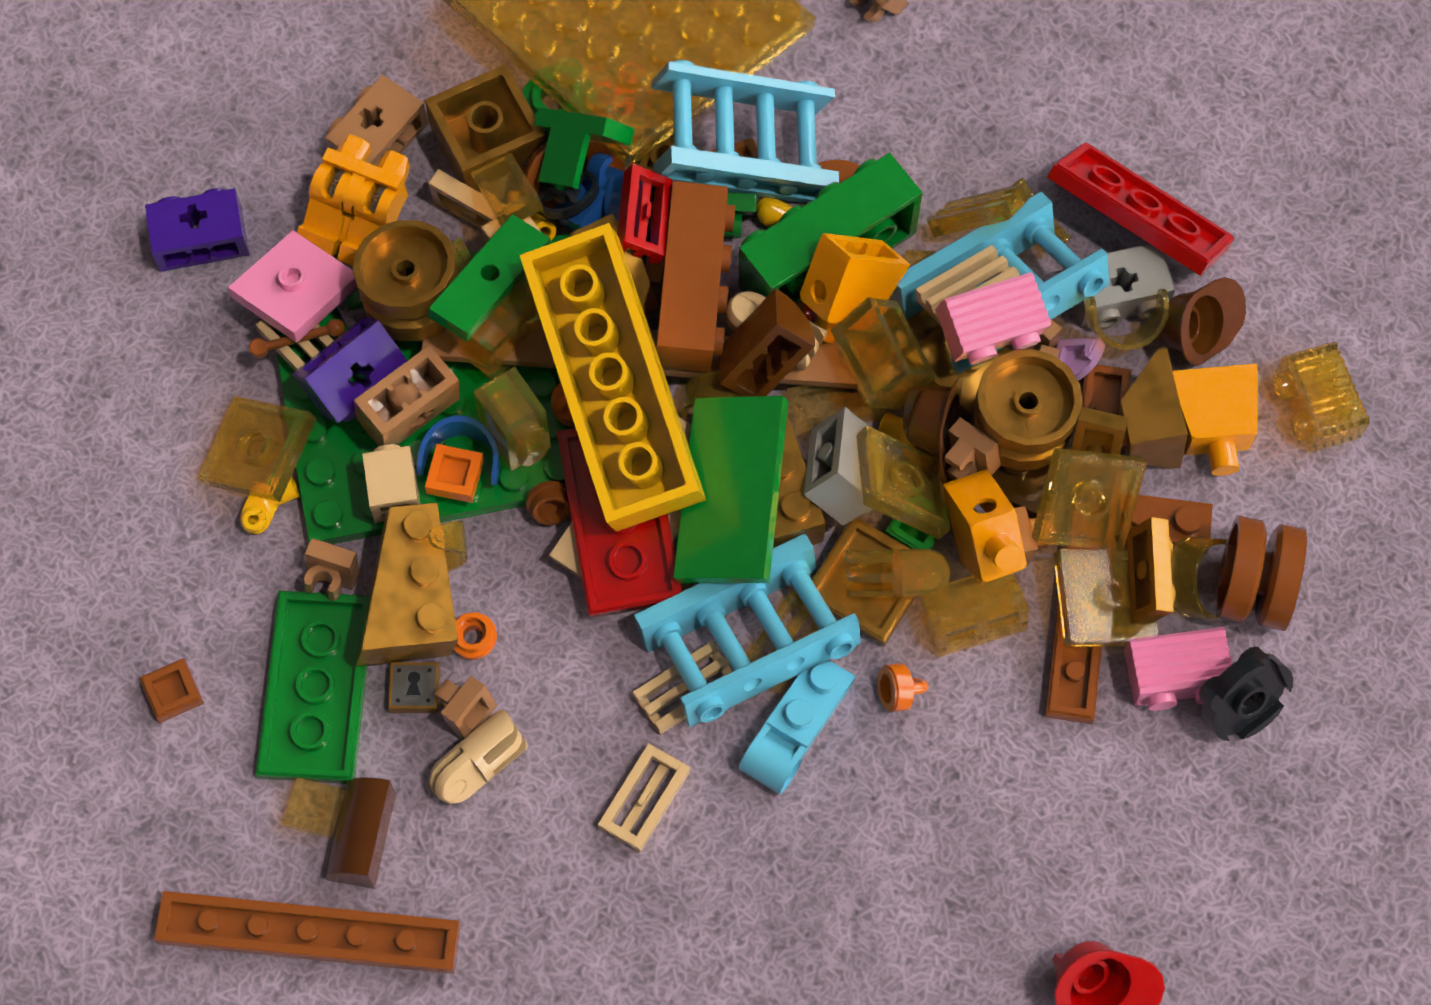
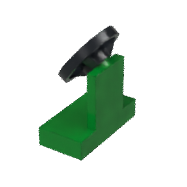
(566, 155)

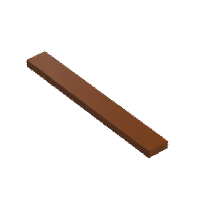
(1077, 668)

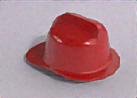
(1101, 976)

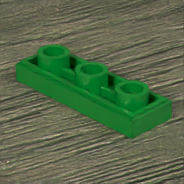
(474, 298)

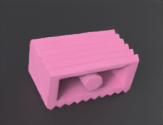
(993, 318)
(1175, 665)

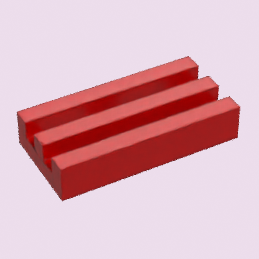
(636, 238)

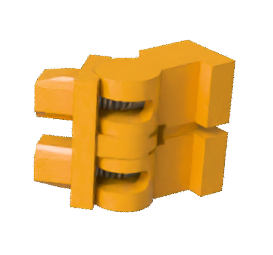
(353, 197)

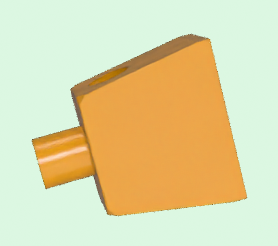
(846, 273)
(1219, 412)
(988, 541)

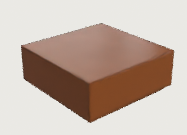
(171, 690)

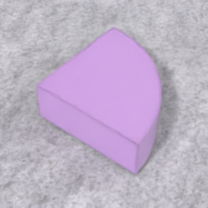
(1080, 354)

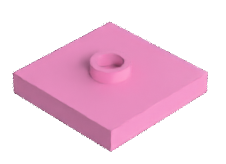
(294, 286)

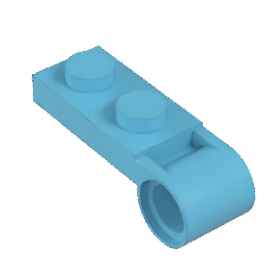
(795, 725)

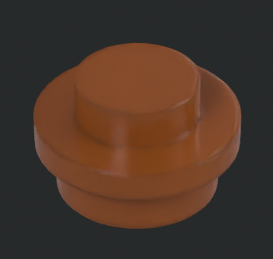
(548, 502)

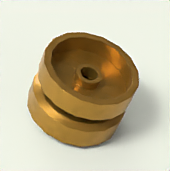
(402, 274)
(1027, 406)

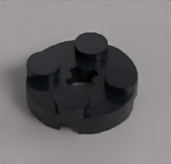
(1245, 695)

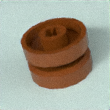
(1261, 573)

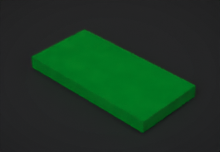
(739, 465)
(313, 689)

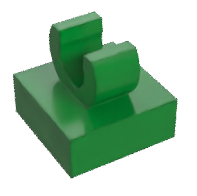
(744, 207)

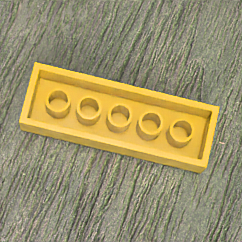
(612, 378)

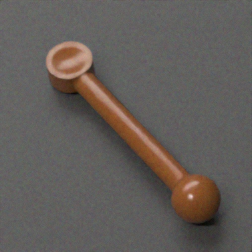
(259, 348)

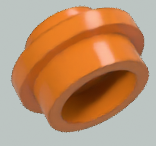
(478, 622)

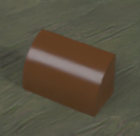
(765, 346)
(361, 832)

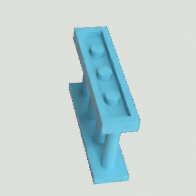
(726, 168)
(1027, 227)
(707, 606)

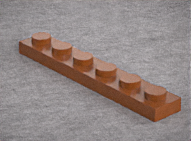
(308, 932)

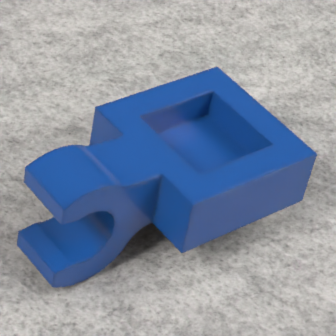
(603, 172)

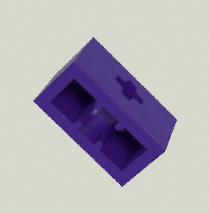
(181, 245)
(328, 373)

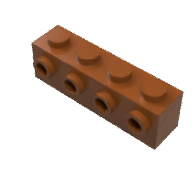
(692, 276)

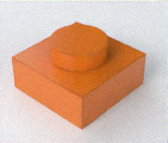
(454, 473)

